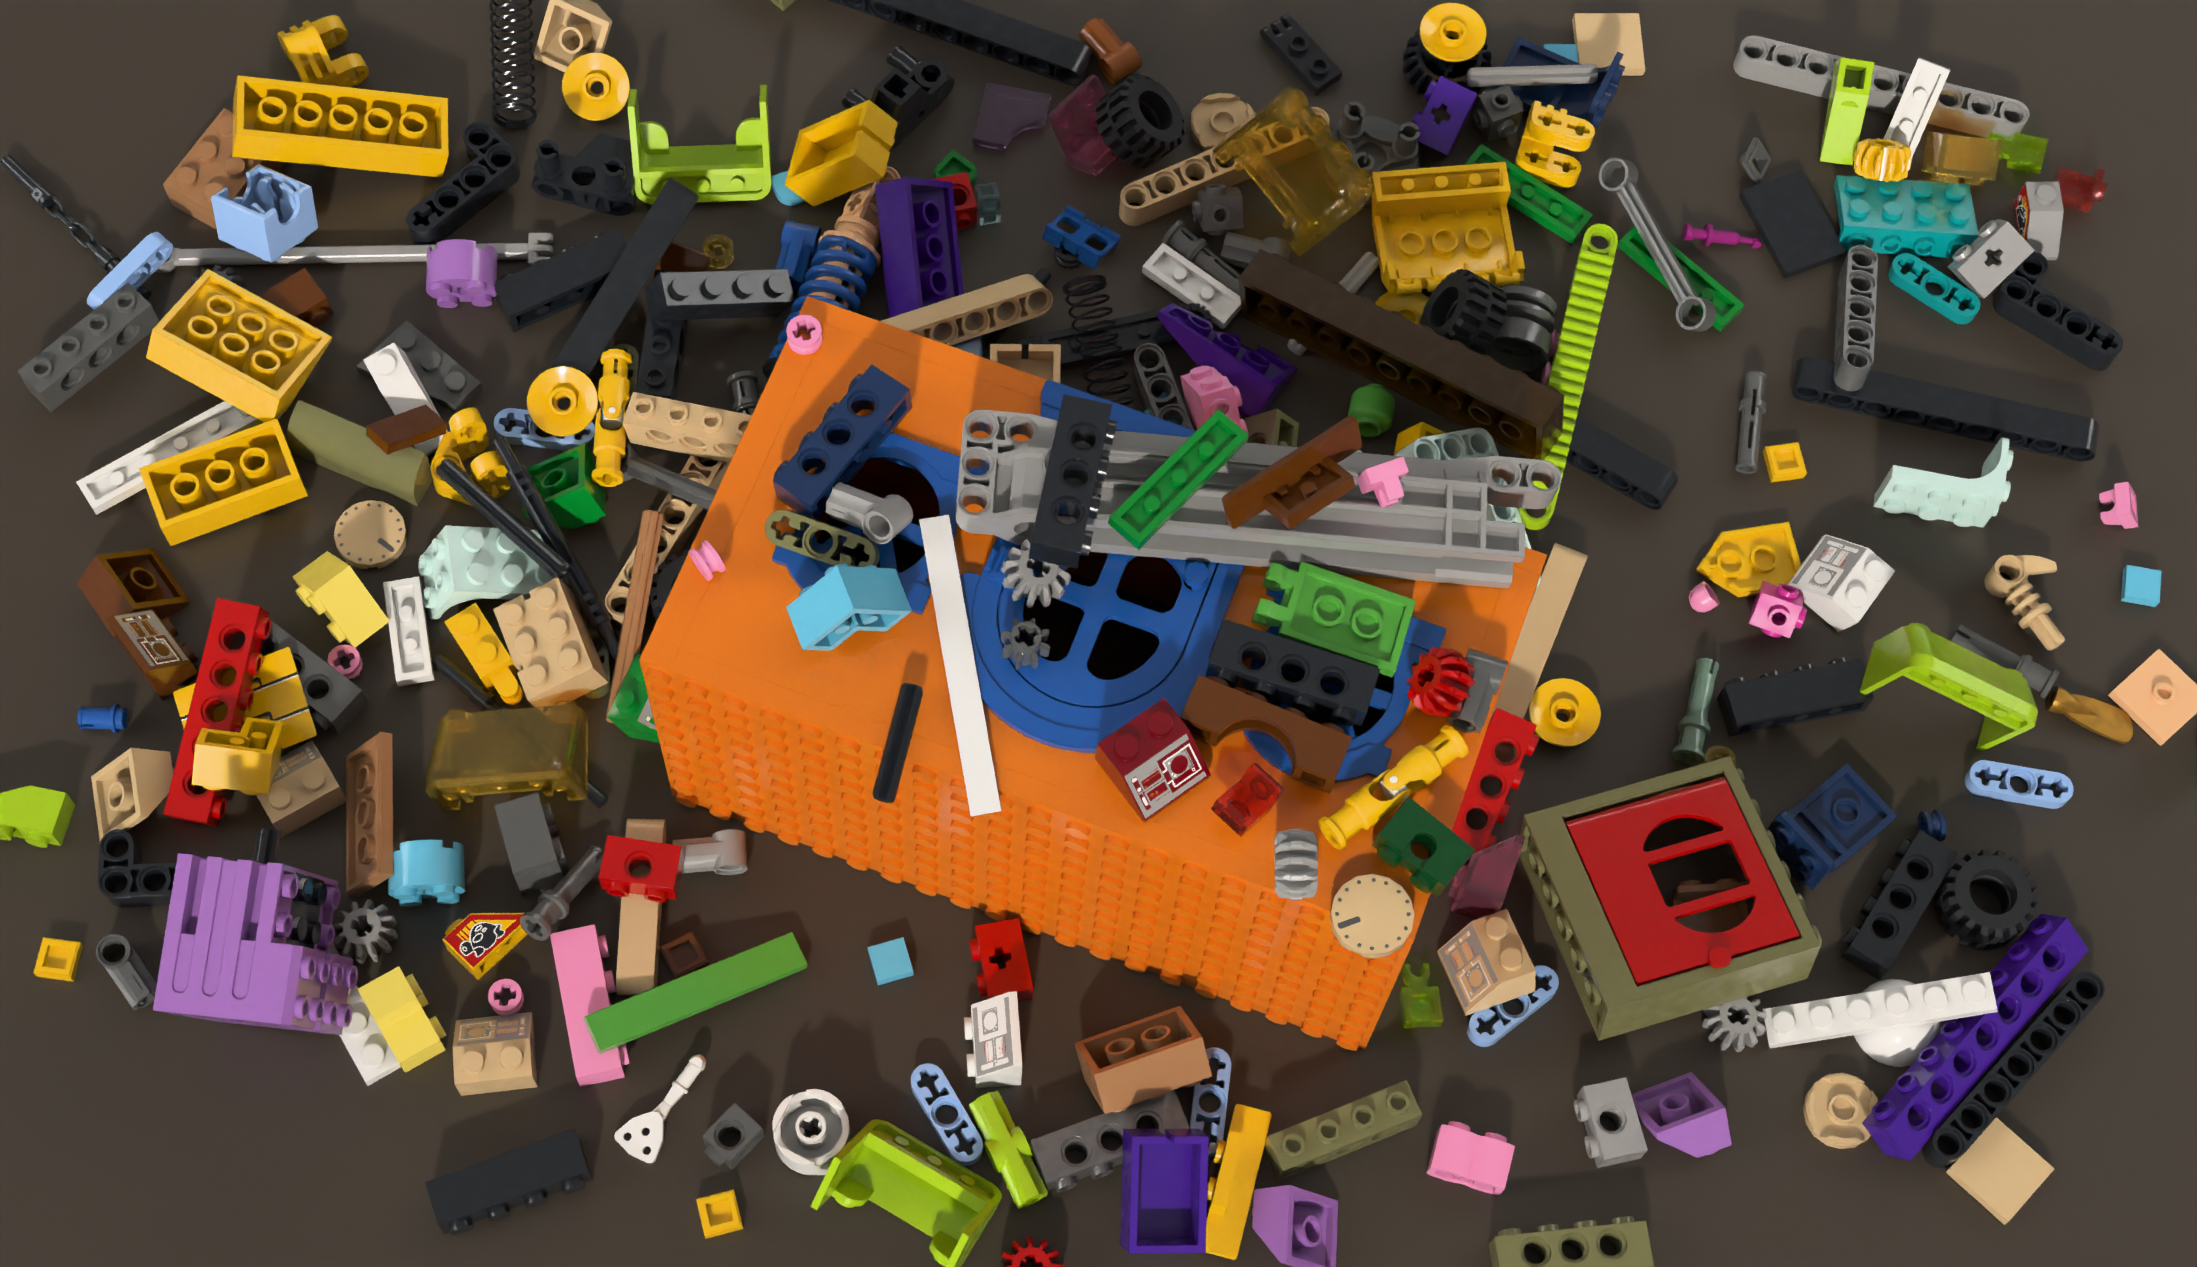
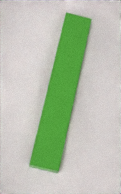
(695, 992)

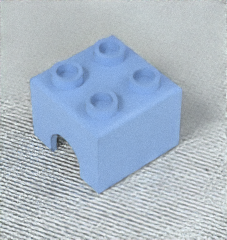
(268, 217)

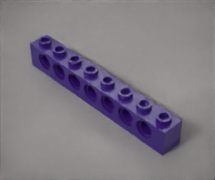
(1971, 1044)

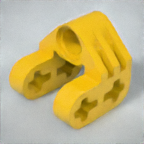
(308, 52)
(1542, 132)
(466, 439)

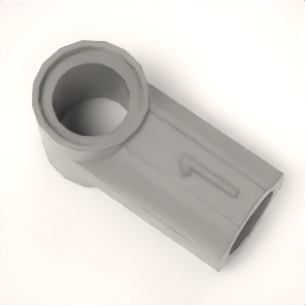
(877, 516)
(721, 853)

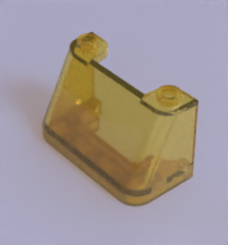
(509, 753)

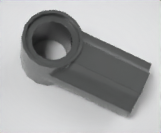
(1240, 249)
(1487, 677)
(128, 973)

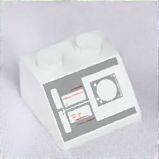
(1840, 580)
(996, 1042)

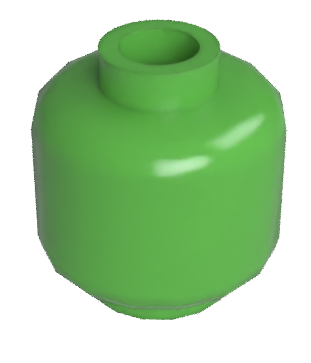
(1373, 409)

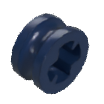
(1933, 824)

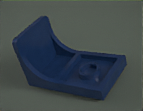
(1579, 100)
(1829, 826)

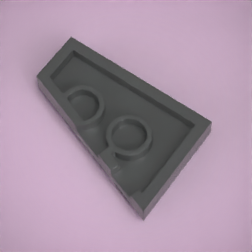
(439, 373)

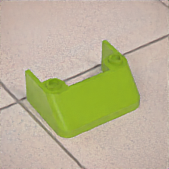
(711, 171)
(1957, 674)
(913, 1185)

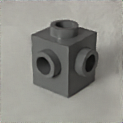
(1497, 112)
(1218, 209)

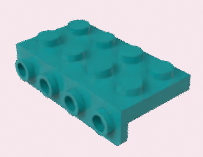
(1905, 216)

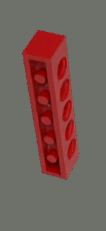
(209, 692)

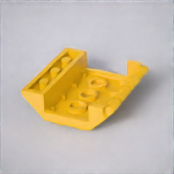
(1444, 222)

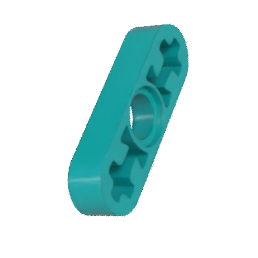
(1936, 302)

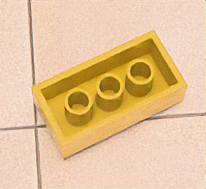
(223, 482)

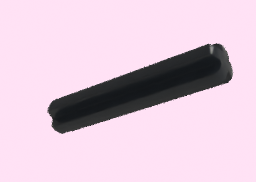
(897, 743)

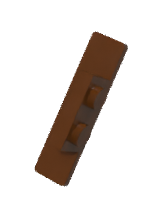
(1300, 481)

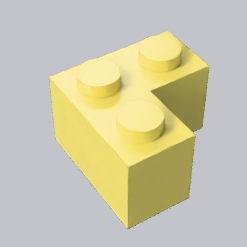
(337, 592)
(398, 1011)

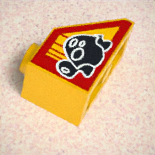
(483, 939)

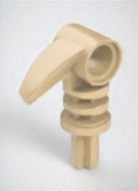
(2019, 594)

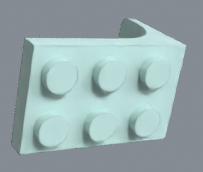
(1946, 496)
(474, 565)

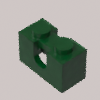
(1417, 826)

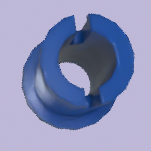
(103, 718)

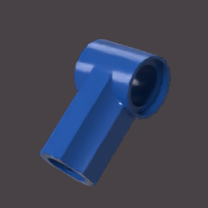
(797, 247)

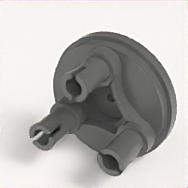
(1377, 142)

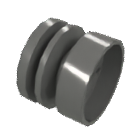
(1526, 331)

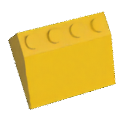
(237, 346)

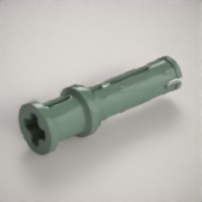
(1694, 725)

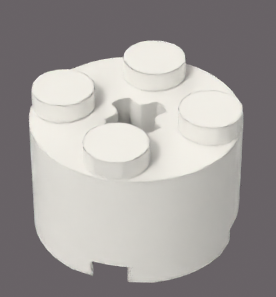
(802, 1113)

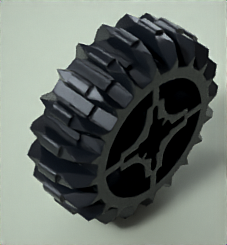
(1424, 67)

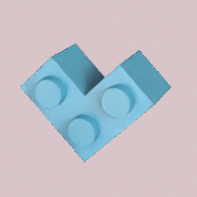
(847, 602)

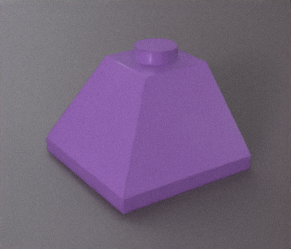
(1684, 1115)
(1297, 1225)

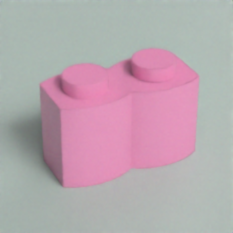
(1471, 1158)

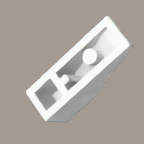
(401, 386)

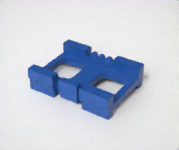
(1076, 242)

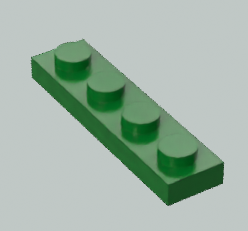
(1538, 199)
(1725, 303)
(1178, 479)

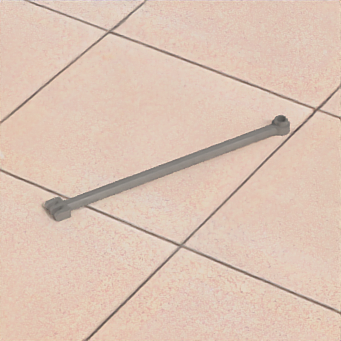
(537, 248)

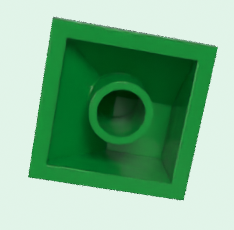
(568, 488)

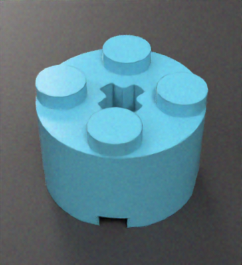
(427, 871)

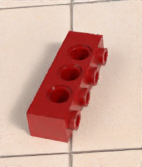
(1520, 736)

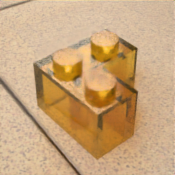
(1961, 156)

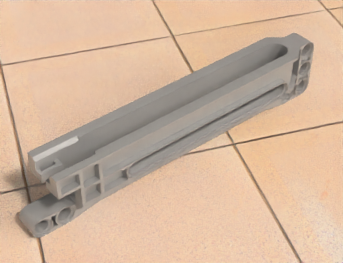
(1428, 535)

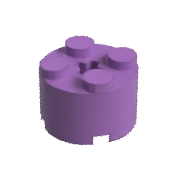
(461, 273)

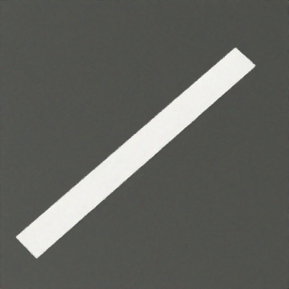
(960, 666)

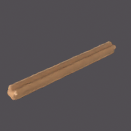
(637, 598)

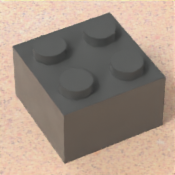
(532, 843)

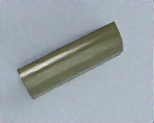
(348, 451)

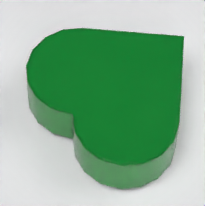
(953, 164)

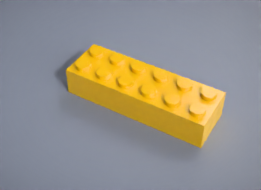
(340, 127)

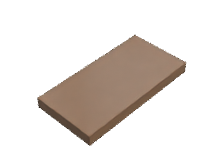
(369, 815)

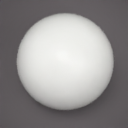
(1900, 1045)

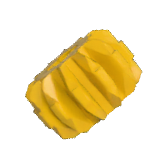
(1882, 159)

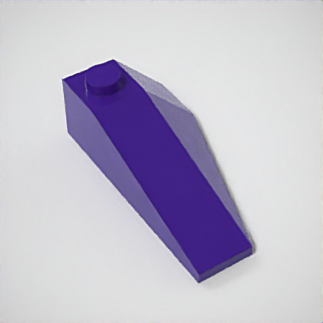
(1257, 373)

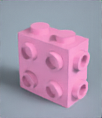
(1207, 392)

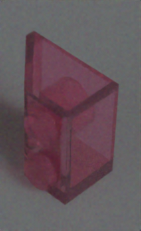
(1483, 883)

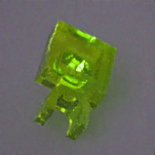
(2024, 152)
(1418, 1002)

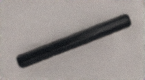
(502, 519)

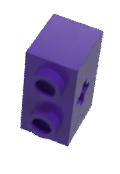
(1459, 103)

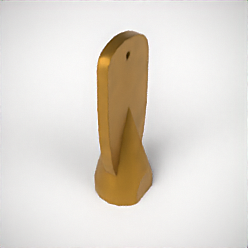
(2092, 714)

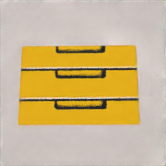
(276, 698)

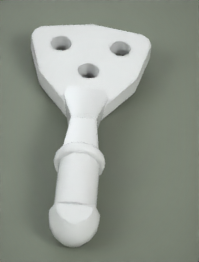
(655, 1119)

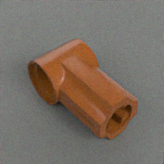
(1113, 56)

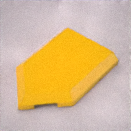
(1751, 555)

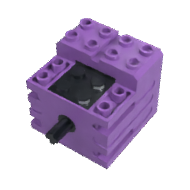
(254, 944)

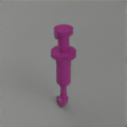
(1710, 235)

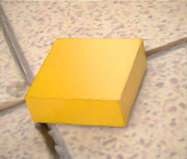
(1784, 462)
(58, 959)
(719, 1214)

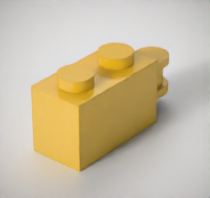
(486, 653)

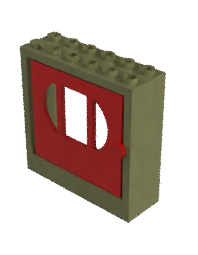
(1615, 923)

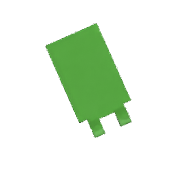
(1337, 614)

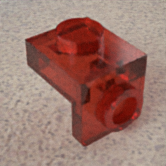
(2080, 190)
(1248, 800)

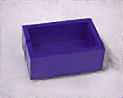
(1164, 1191)

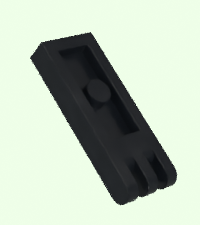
(1301, 54)

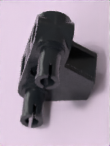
(917, 84)
(594, 179)

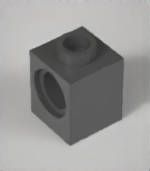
(737, 1121)

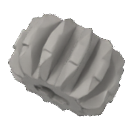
(1020, 576)
(1295, 864)
(376, 940)
(1740, 1032)

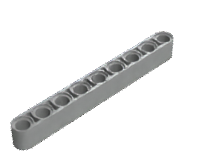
(1801, 63)

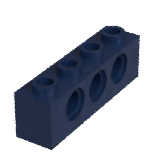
(841, 463)

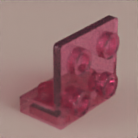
(1077, 129)

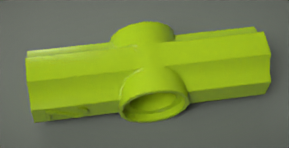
(1008, 1149)

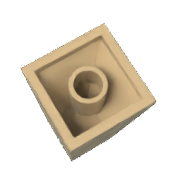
(571, 31)
(130, 788)

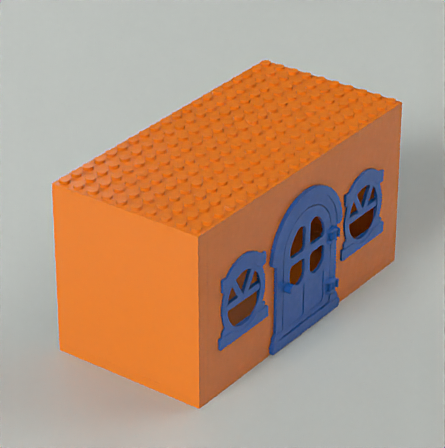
(801, 733)

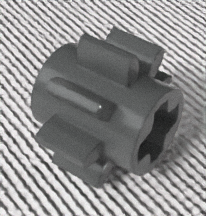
(1020, 652)

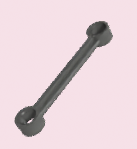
(1657, 244)
(665, 479)

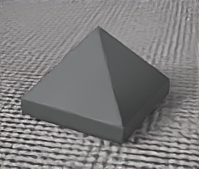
(1755, 160)

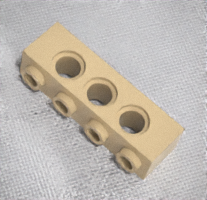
(684, 427)

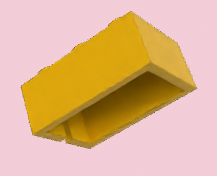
(841, 153)

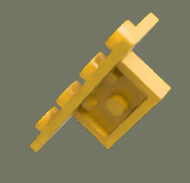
(1236, 1179)

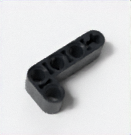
(431, 221)
(2093, 343)
(130, 868)

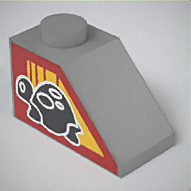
(2040, 216)

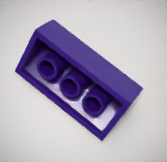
(918, 243)

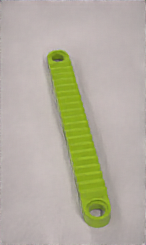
(1576, 346)

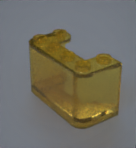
(1298, 167)

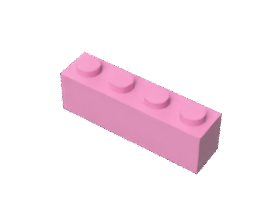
(584, 990)

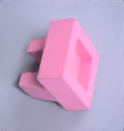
(1384, 481)
(2124, 508)

